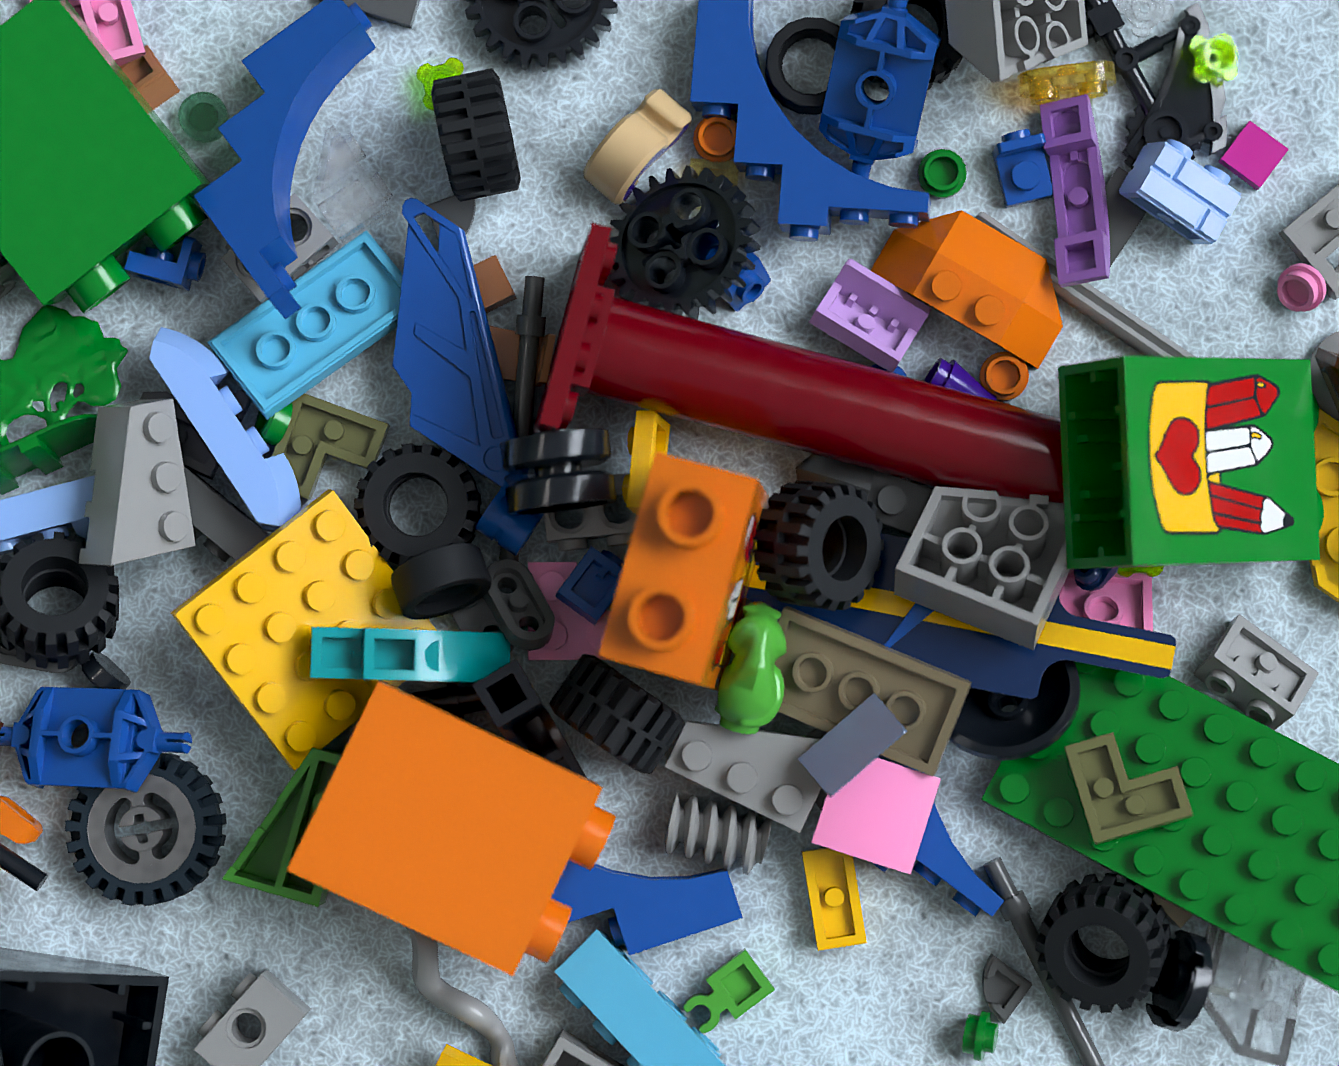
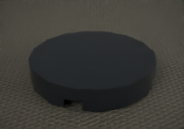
(1182, 982)

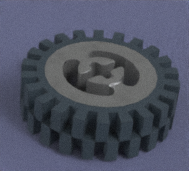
(169, 875)

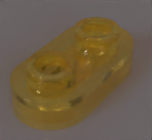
(1047, 83)

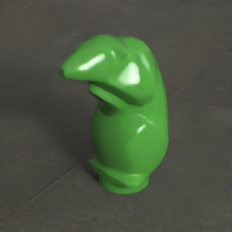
(752, 685)

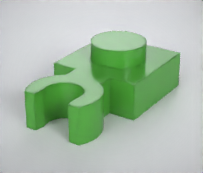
(735, 986)

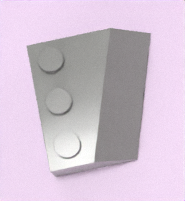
(1014, 34)
(987, 561)

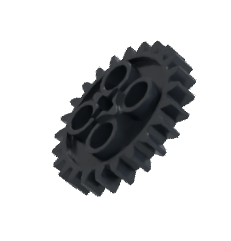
(503, 23)
(684, 242)

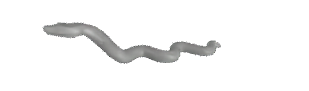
(456, 1002)

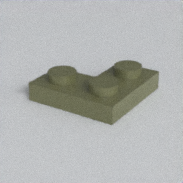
(327, 429)
(1120, 805)

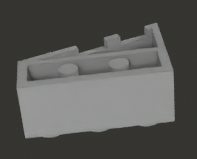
(138, 485)

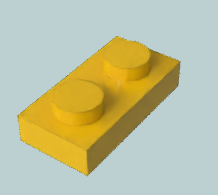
(643, 440)
(833, 898)

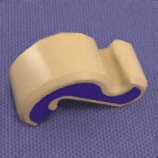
(635, 145)

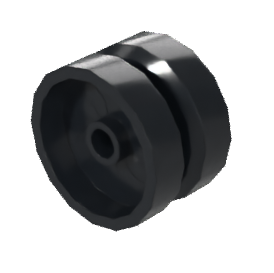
(558, 472)

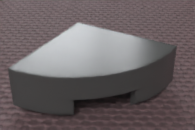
(455, 211)
(1003, 988)

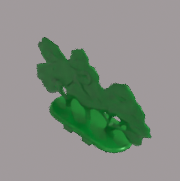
(51, 351)

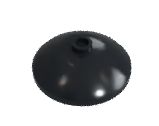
(1029, 728)

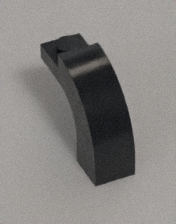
(523, 715)

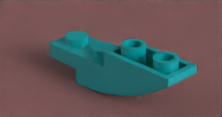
(406, 654)

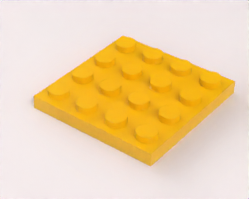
(260, 616)

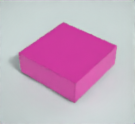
(1253, 155)

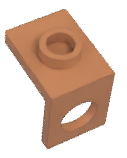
(507, 348)

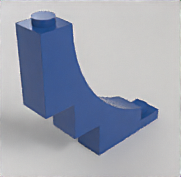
(253, 197)

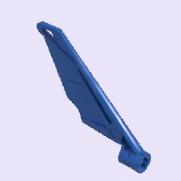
(453, 366)

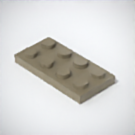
(835, 671)

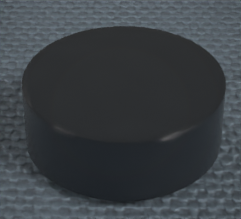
(104, 672)

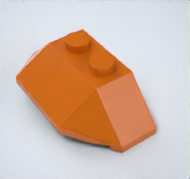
(977, 281)

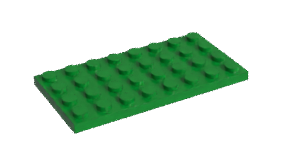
(1262, 824)

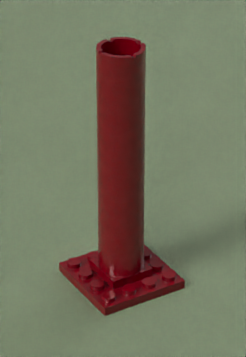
(788, 394)

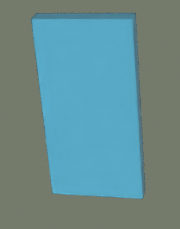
(343, 311)

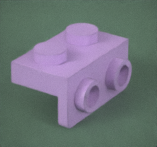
(870, 315)

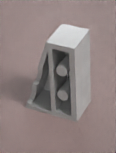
(750, 769)

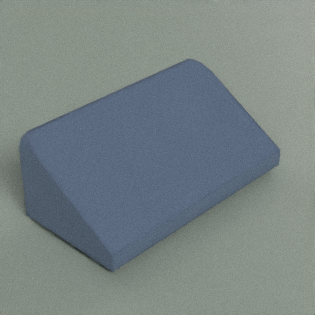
(852, 745)

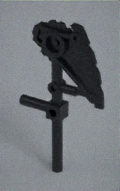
(1182, 106)

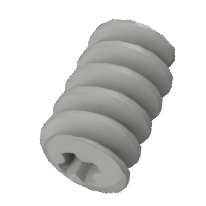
(717, 833)

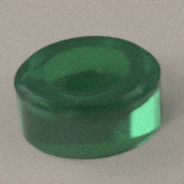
(202, 115)

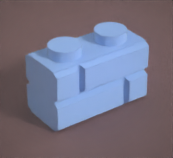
(1180, 191)

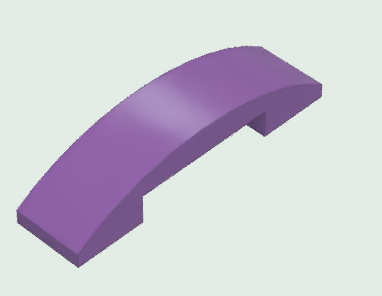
(1078, 191)

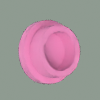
(1301, 287)

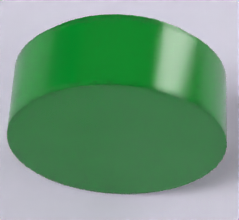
(275, 427)

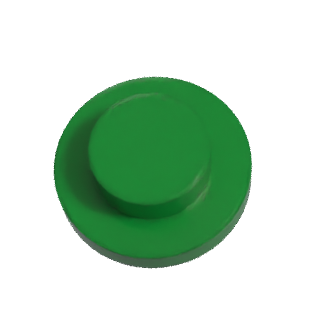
(942, 173)
(979, 1035)

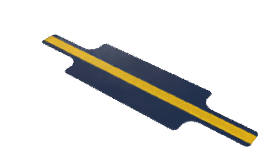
(981, 656)

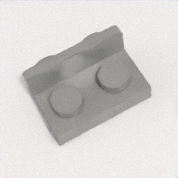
(1256, 674)

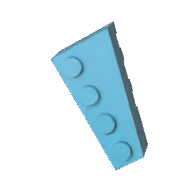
(630, 1008)

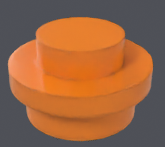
(715, 138)
(1004, 375)

